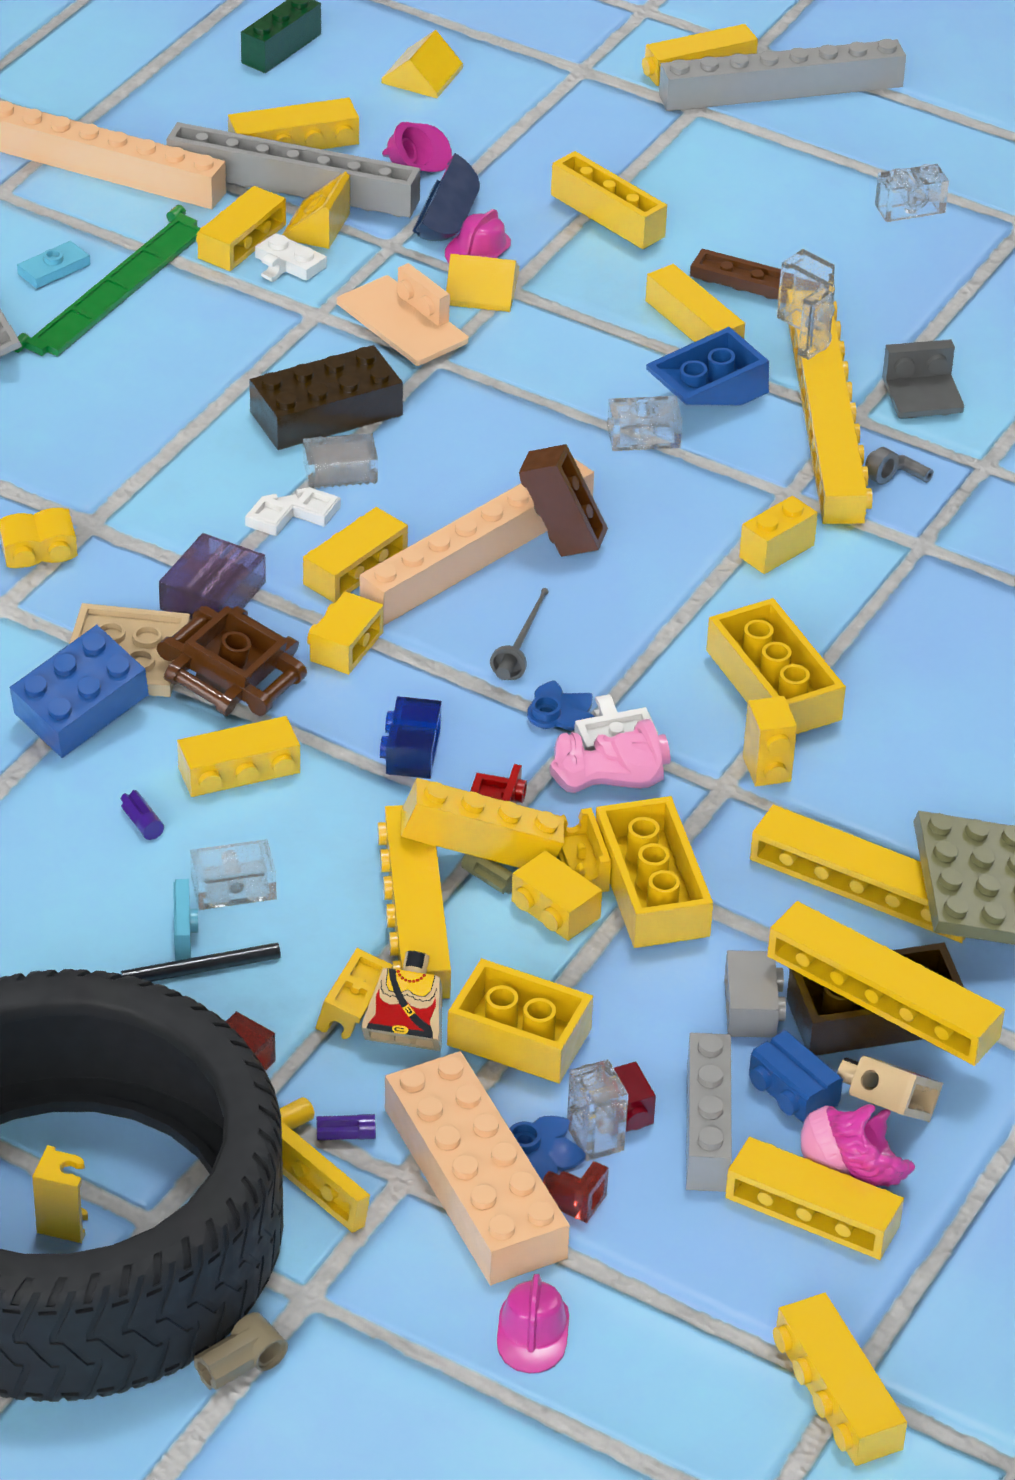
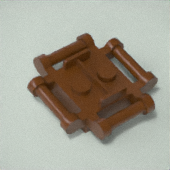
(231, 659)

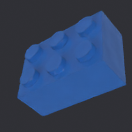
(79, 691)

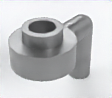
(884, 463)

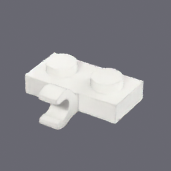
(288, 256)
(608, 721)

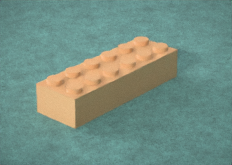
(476, 1168)

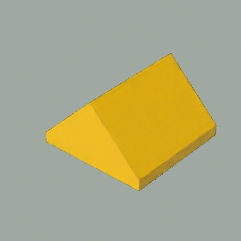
(425, 67)
(321, 214)
(482, 282)

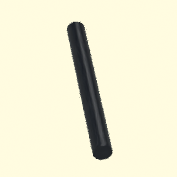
(205, 963)

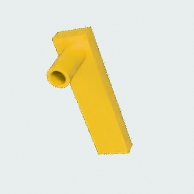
(316, 1174)

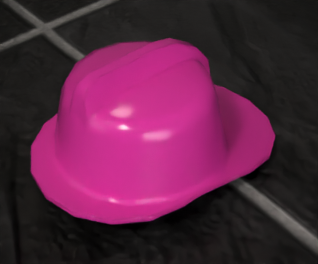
(419, 147)
(480, 236)
(533, 1327)

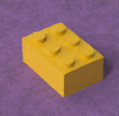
(520, 1020)

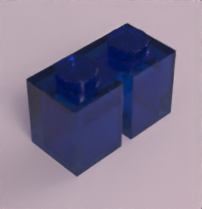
(412, 737)

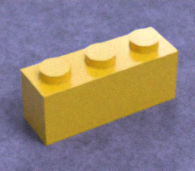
(241, 227)
(355, 549)
(238, 756)

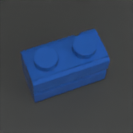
(794, 1076)

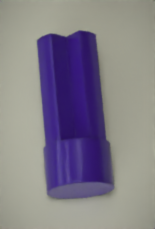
(142, 815)
(346, 1127)

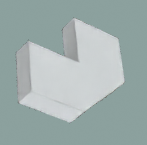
(274, 512)

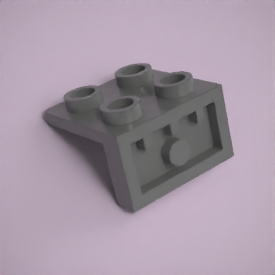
(921, 379)

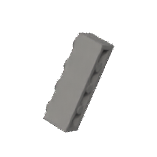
(708, 1112)

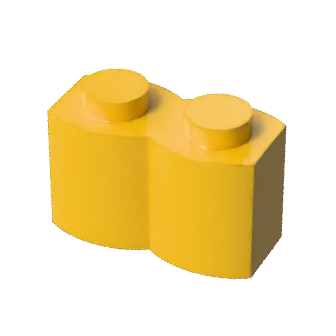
(38, 538)

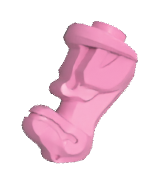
(623, 760)

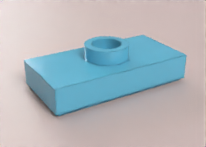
(53, 264)
(184, 919)

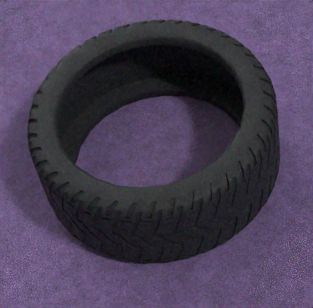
(163, 1296)

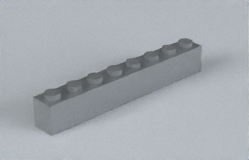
(781, 74)
(303, 169)

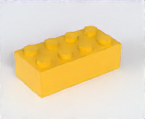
(772, 658)
(654, 872)

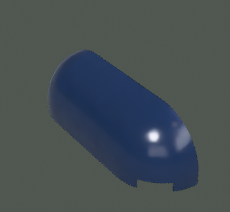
(448, 202)

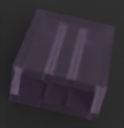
(212, 576)

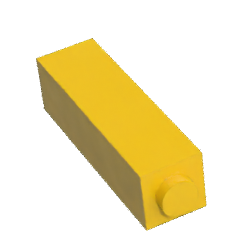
(712, 43)
(688, 304)

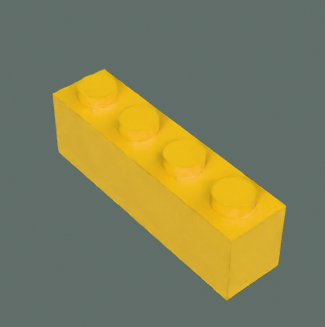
(308, 124)
(608, 200)
(479, 824)
(814, 1197)
(840, 1379)

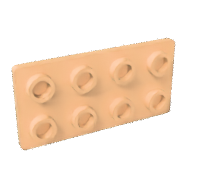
(406, 314)

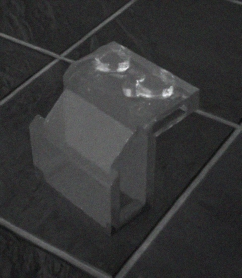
(808, 300)

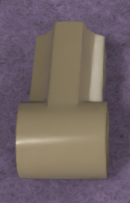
(249, 1346)

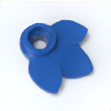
(558, 709)
(546, 1145)

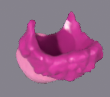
(853, 1145)

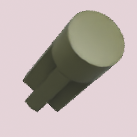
(489, 872)

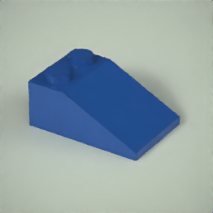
(714, 371)

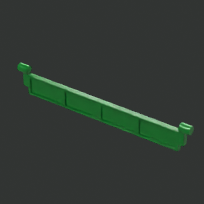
(115, 286)

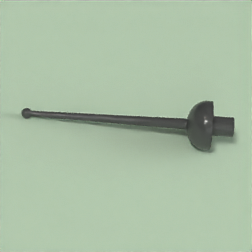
(509, 661)

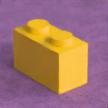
(778, 534)
(346, 632)
(769, 740)
(556, 895)

